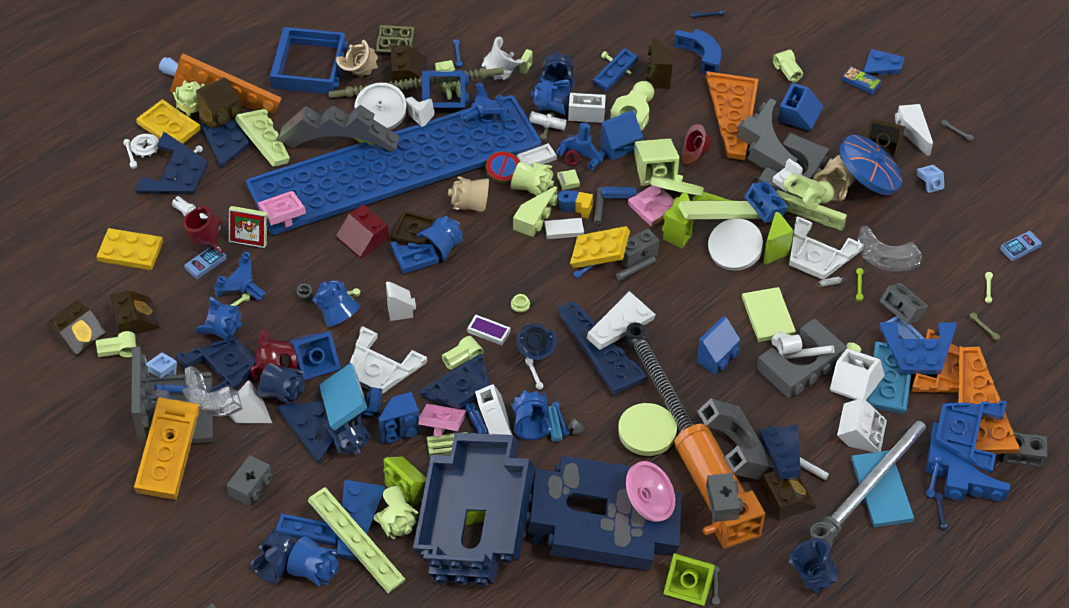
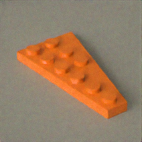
(733, 102)
(978, 387)

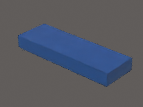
(615, 70)
(299, 527)

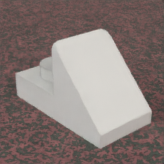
(420, 111)

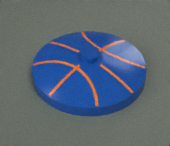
(870, 164)

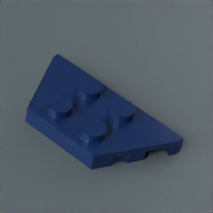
(225, 141)
(459, 385)
(306, 423)

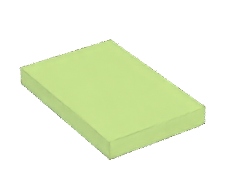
(768, 313)

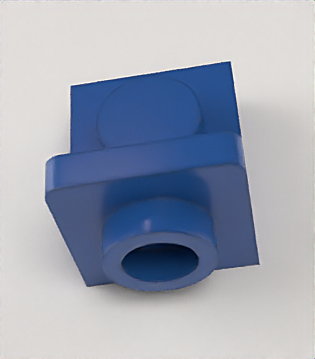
(374, 398)

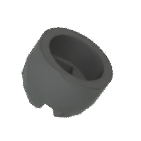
(305, 289)
(576, 426)

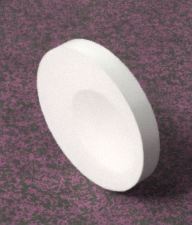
(385, 102)
(735, 244)

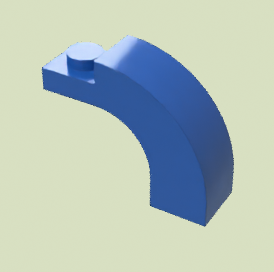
(703, 45)

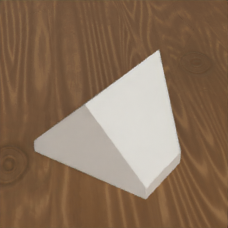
(253, 407)

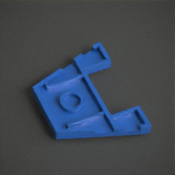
(919, 355)
(960, 427)

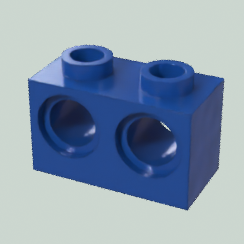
(765, 201)

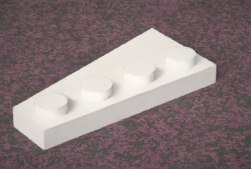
(615, 322)

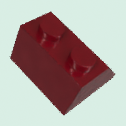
(363, 231)

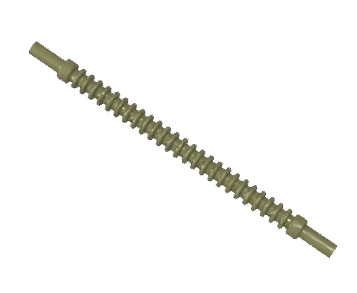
(482, 74)

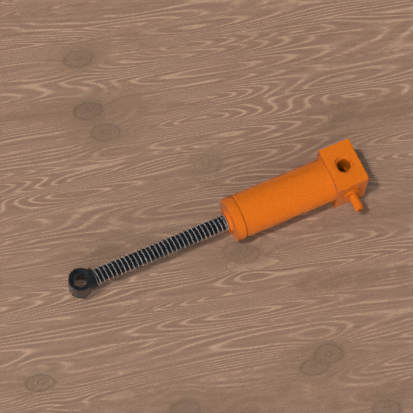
(699, 450)

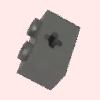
(640, 247)
(249, 480)
(723, 497)

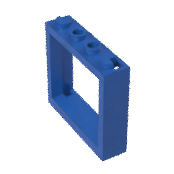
(312, 38)

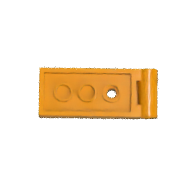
(166, 458)

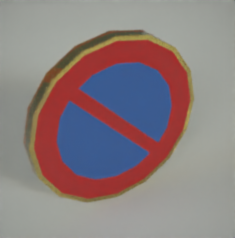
(501, 166)

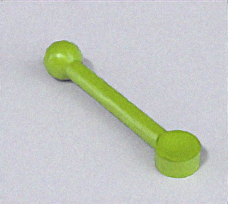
(859, 297)

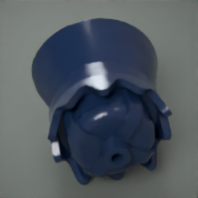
(558, 68)
(536, 341)
(281, 383)
(350, 436)
(274, 556)
(814, 564)

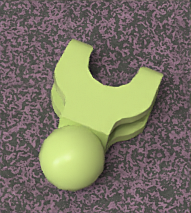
(635, 101)
(810, 190)

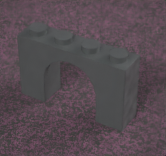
(809, 155)
(793, 378)
(749, 456)

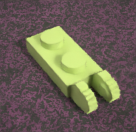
(447, 88)

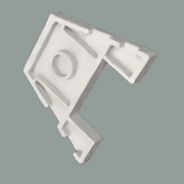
(817, 257)
(378, 370)

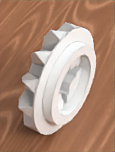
(140, 141)

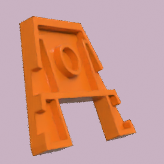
(946, 381)

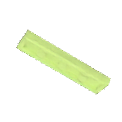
(820, 214)

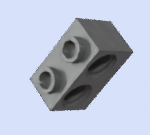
(904, 303)
(1032, 449)

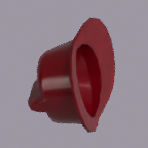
(695, 145)

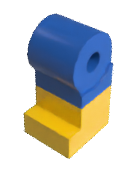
(575, 202)

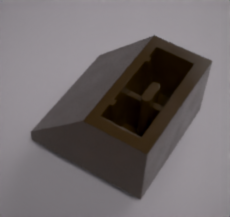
(659, 64)

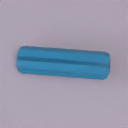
(552, 417)

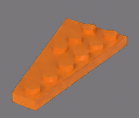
(249, 95)

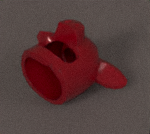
(202, 230)
(271, 353)

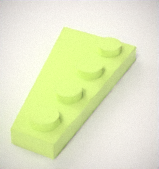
(261, 132)

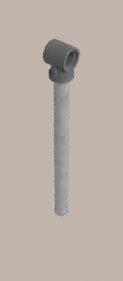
(831, 525)

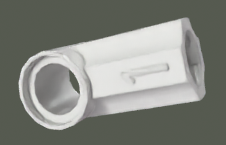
(786, 343)

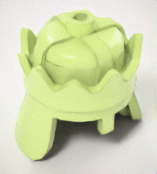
(187, 98)
(532, 179)
(398, 516)

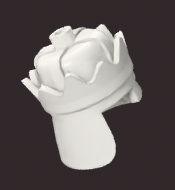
(499, 58)

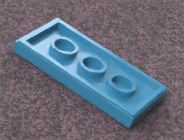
(893, 389)
(342, 396)
(887, 500)

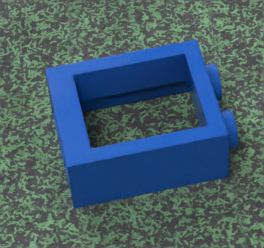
(426, 86)

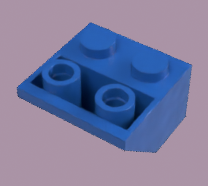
(800, 107)
(620, 135)
(399, 419)

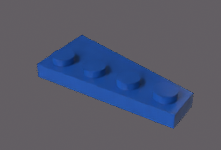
(360, 503)

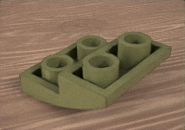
(394, 36)

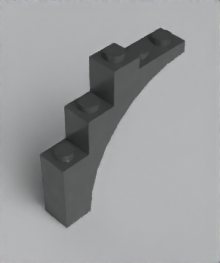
(334, 122)

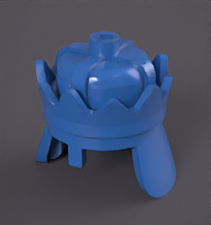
(552, 96)
(444, 234)
(335, 302)
(221, 320)
(531, 416)
(312, 561)

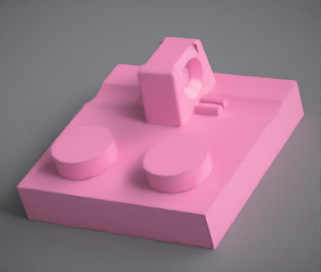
(651, 204)
(282, 208)
(441, 418)

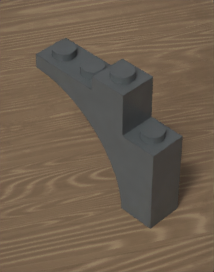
(765, 146)

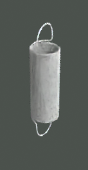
(831, 281)

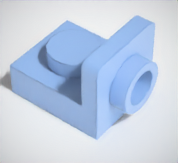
(933, 177)
(162, 365)

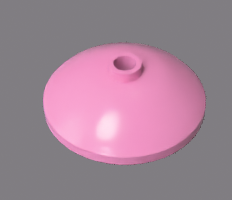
(650, 491)

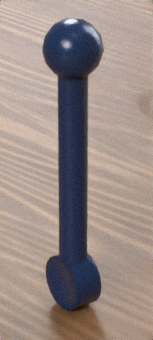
(694, 15)
(938, 497)

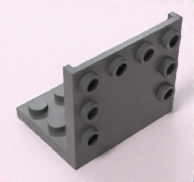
(144, 410)

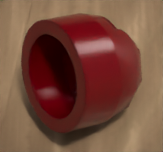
(568, 157)

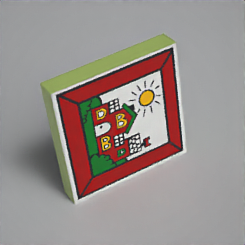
(247, 226)

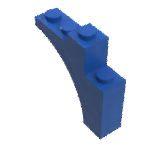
(961, 475)

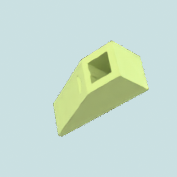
(532, 213)

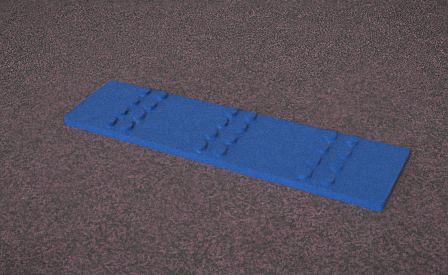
(371, 173)

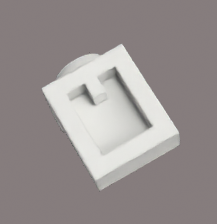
(790, 168)

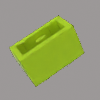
(676, 227)
(404, 475)

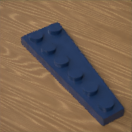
(610, 361)

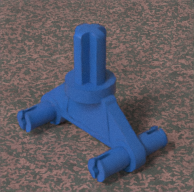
(484, 105)
(583, 145)
(240, 280)

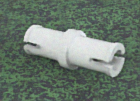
(547, 121)

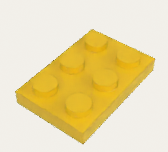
(167, 119)
(600, 247)
(129, 249)

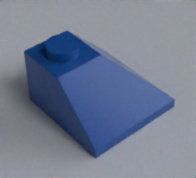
(315, 354)

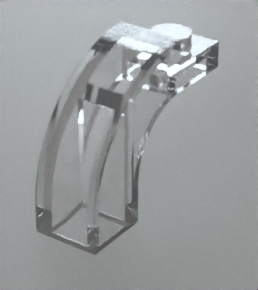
(888, 257)
(219, 403)

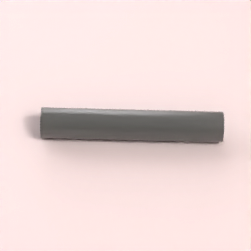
(599, 207)
(636, 267)

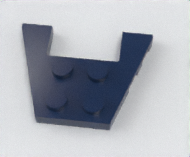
(181, 173)
(226, 358)

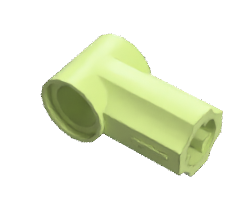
(786, 62)
(118, 345)
(465, 351)

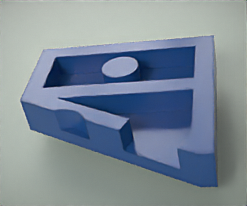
(883, 63)
(414, 256)

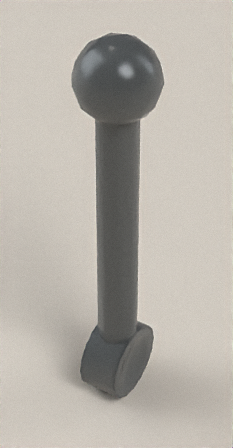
(945, 123)
(715, 600)

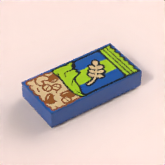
(861, 80)

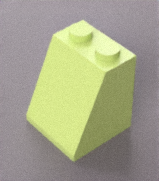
(656, 159)

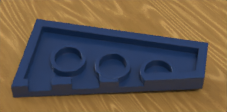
(783, 449)

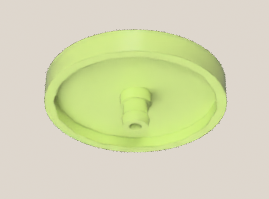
(677, 185)
(647, 429)

